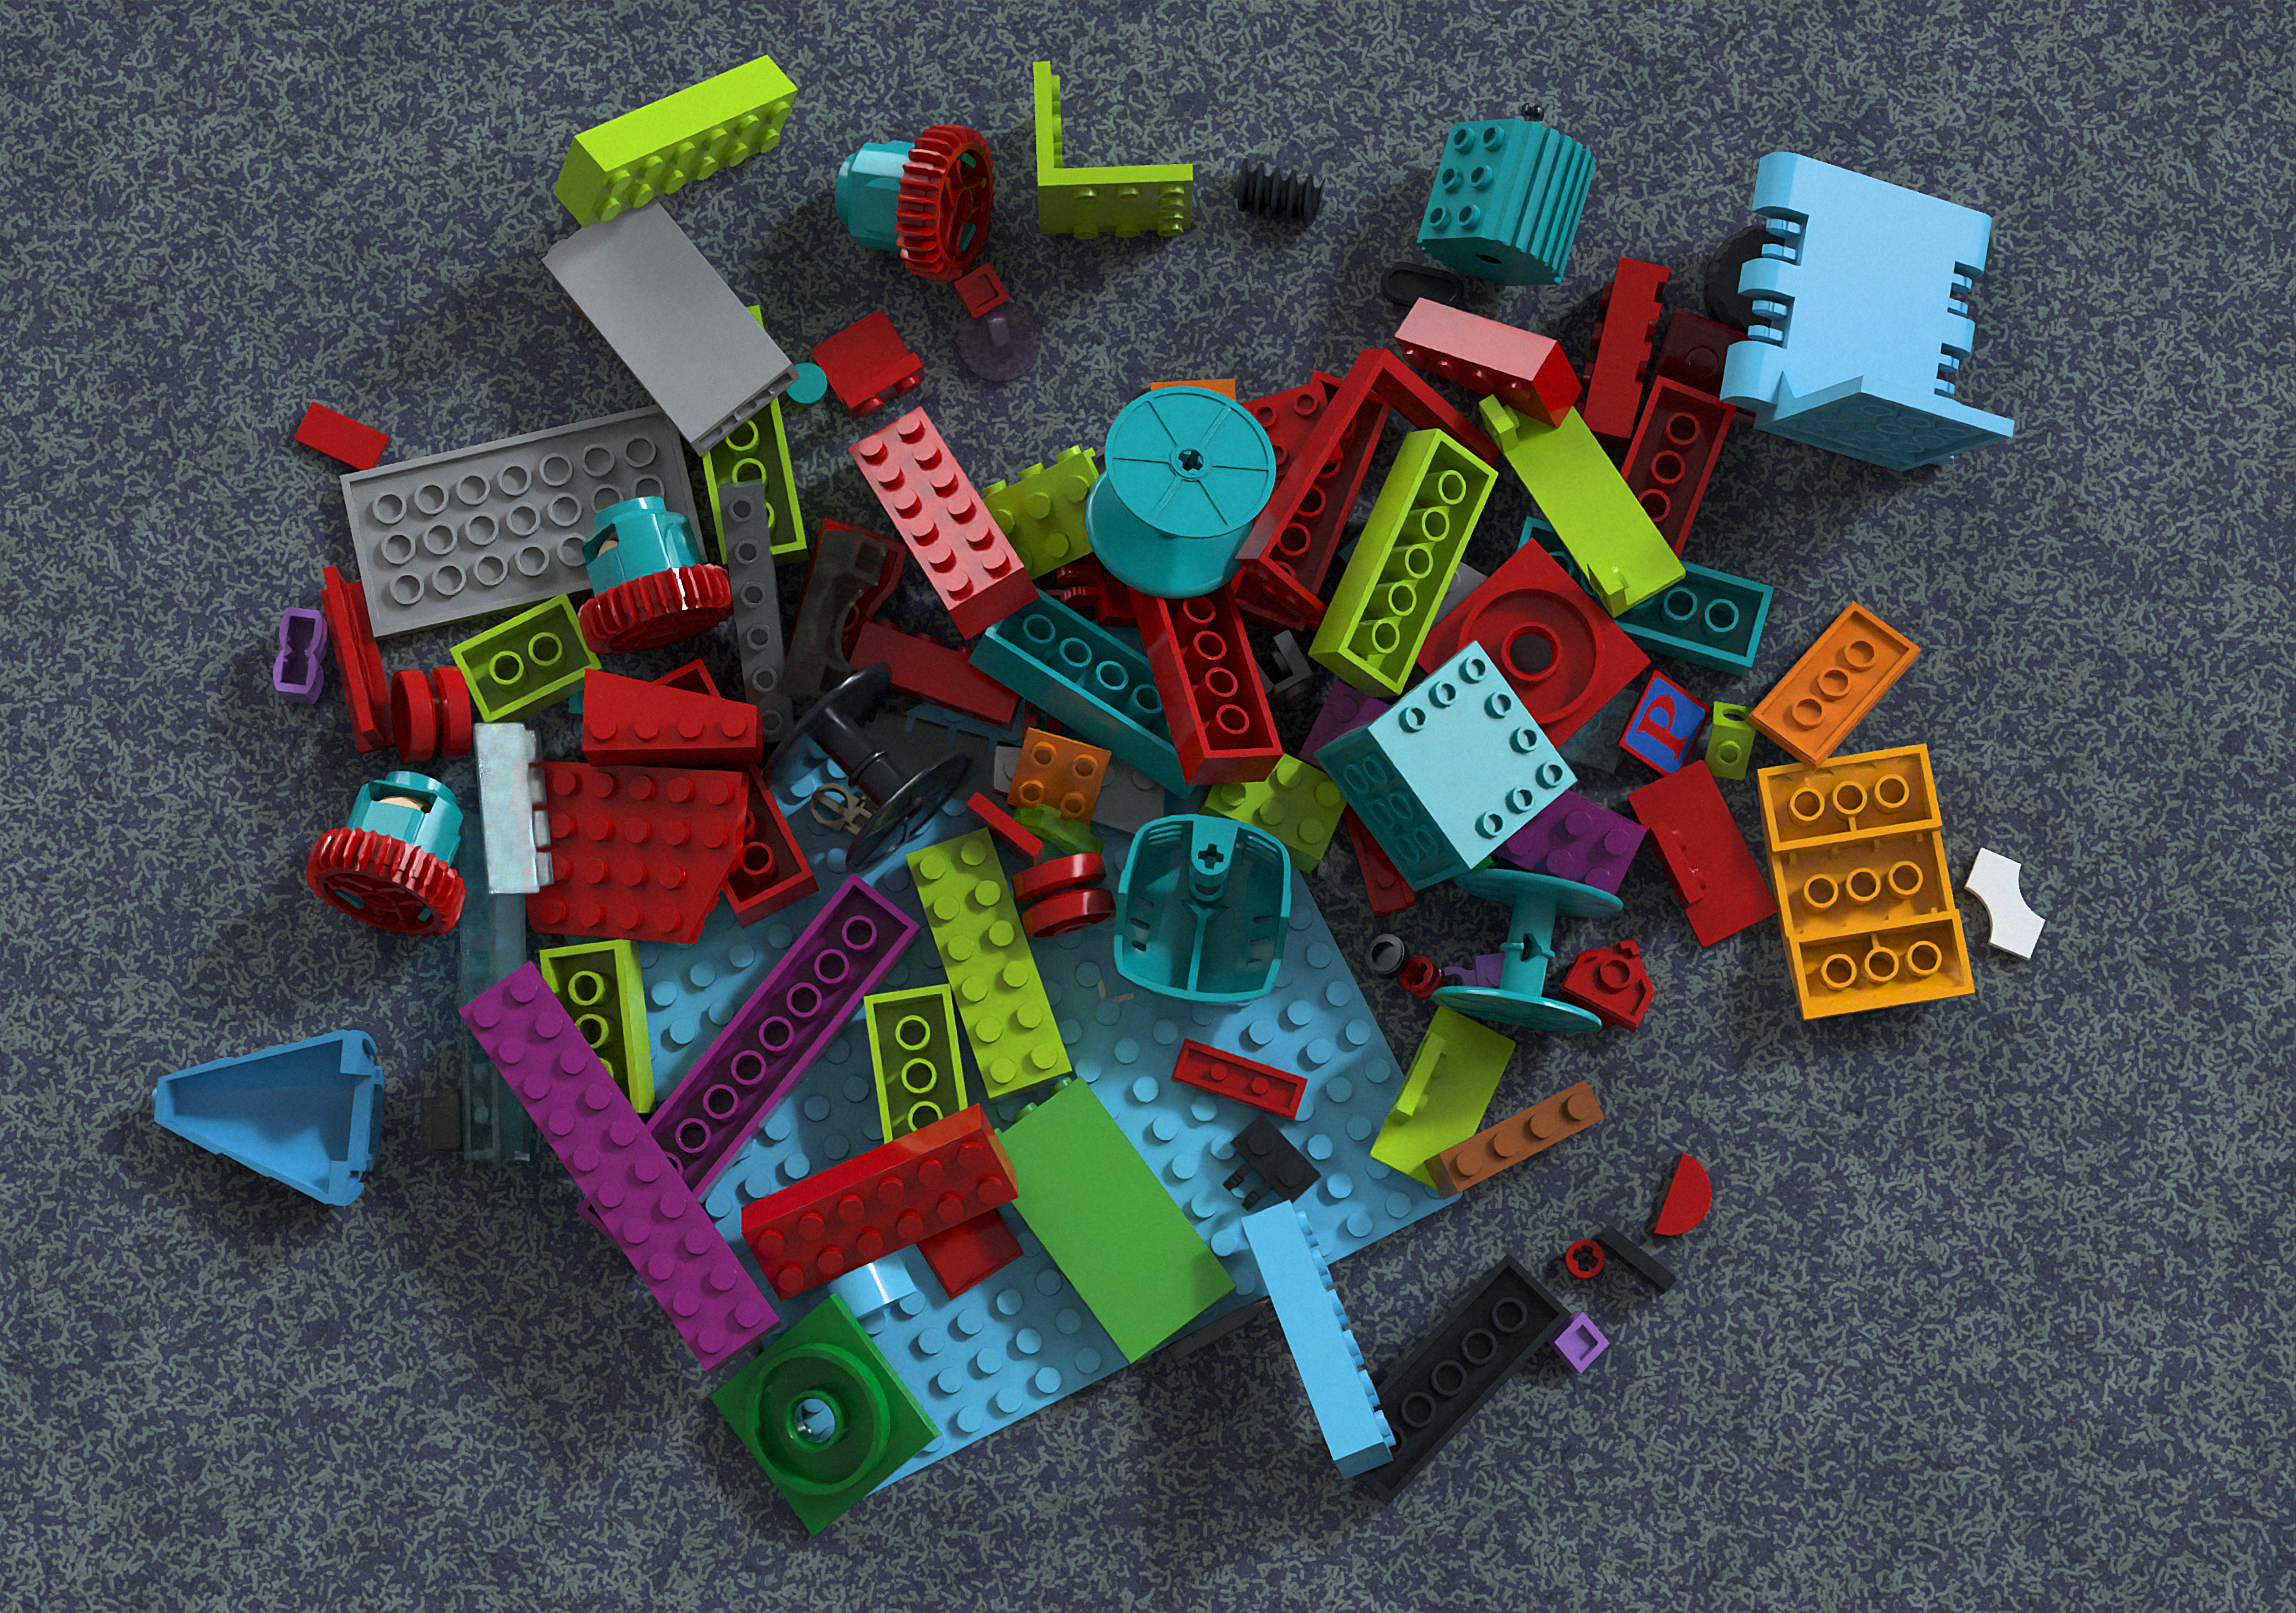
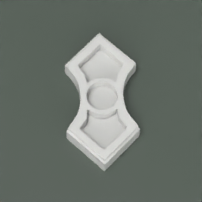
(2011, 920)

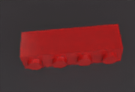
(936, 674)

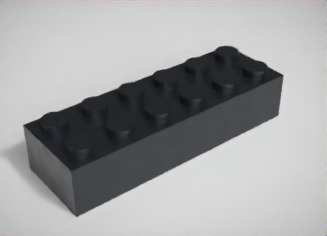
(1460, 1370)

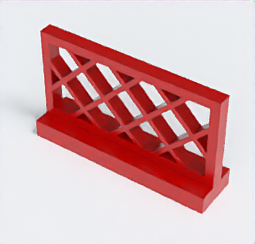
(358, 662)

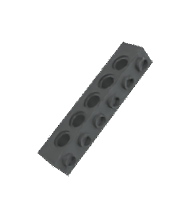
(756, 603)

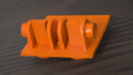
(1058, 775)

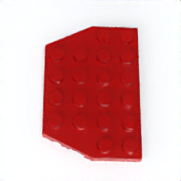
(637, 849)

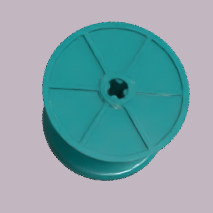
(1179, 491)
(1535, 904)

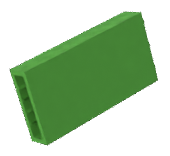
(1109, 1222)

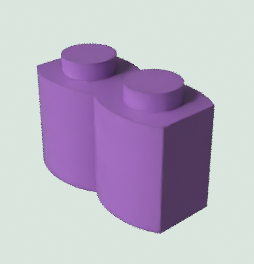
(304, 644)

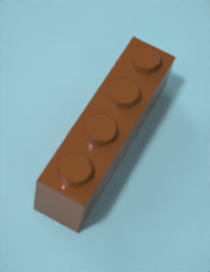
(1514, 1139)

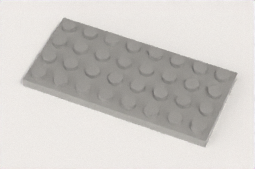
(504, 517)

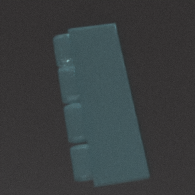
(505, 805)

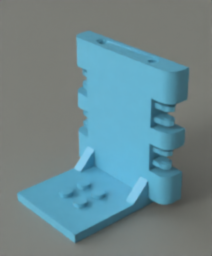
(1860, 317)

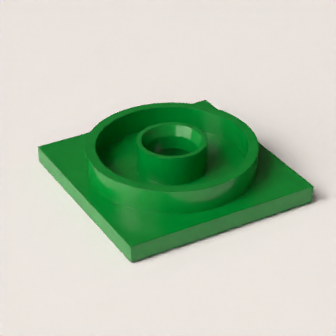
(873, 1412)

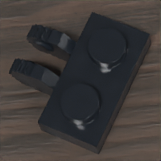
(1274, 1160)

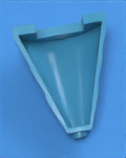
(286, 1111)

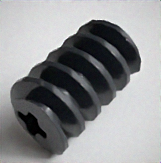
(1278, 194)

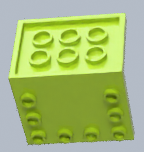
(1102, 197)

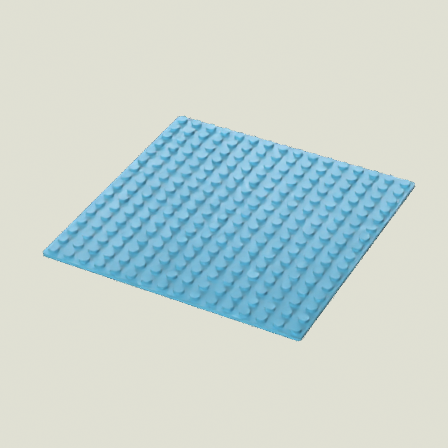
(1024, 1330)

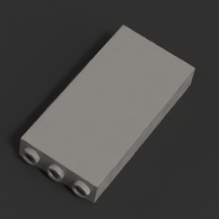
(672, 322)

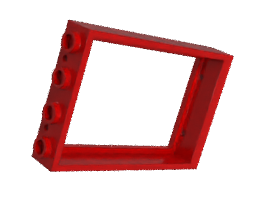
(1409, 397)

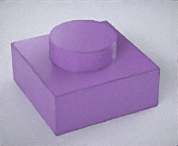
(1578, 1342)

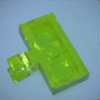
(1047, 826)

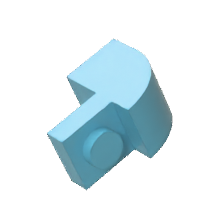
(870, 1287)

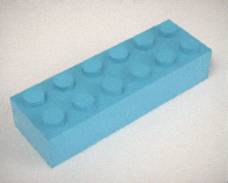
(1314, 1331)

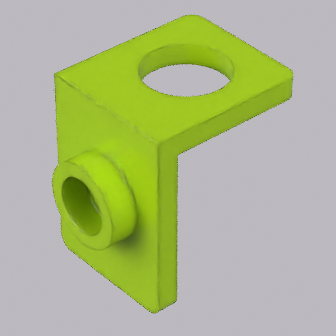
(1729, 742)

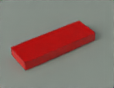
(1239, 1079)

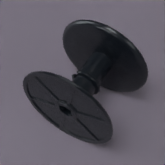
(834, 732)

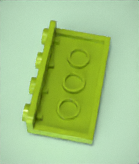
(1046, 511)

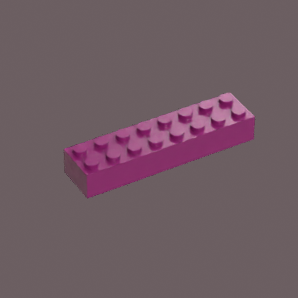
(1564, 840)

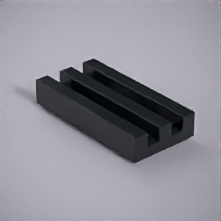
(1636, 1259)

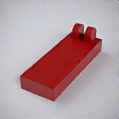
(1382, 881)

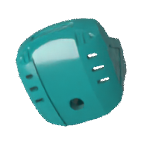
(1197, 940)

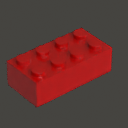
(1675, 455)

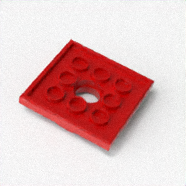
(1537, 597)

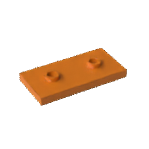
(1834, 685)

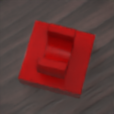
(980, 290)

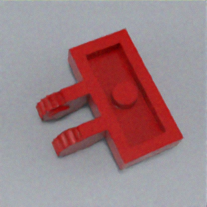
(1103, 591)

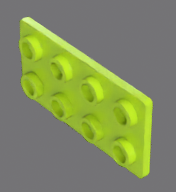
(1441, 1093)

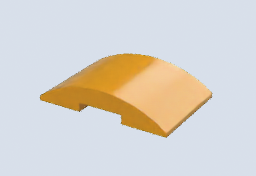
(1862, 883)

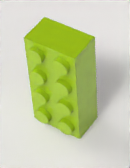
(606, 1001)
(915, 1058)

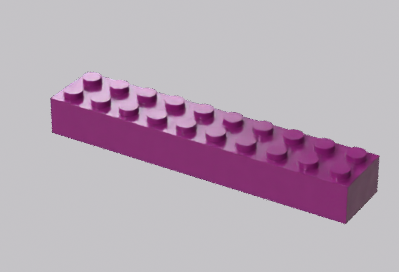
(777, 1037)
(620, 1168)

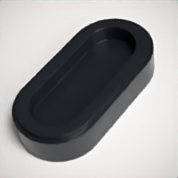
(1406, 282)

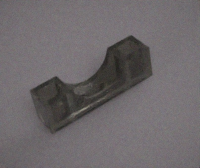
(843, 571)

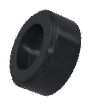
(1387, 956)

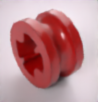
(1432, 976)
(1596, 1253)

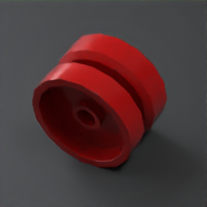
(430, 714)
(1063, 896)

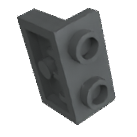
(1292, 670)

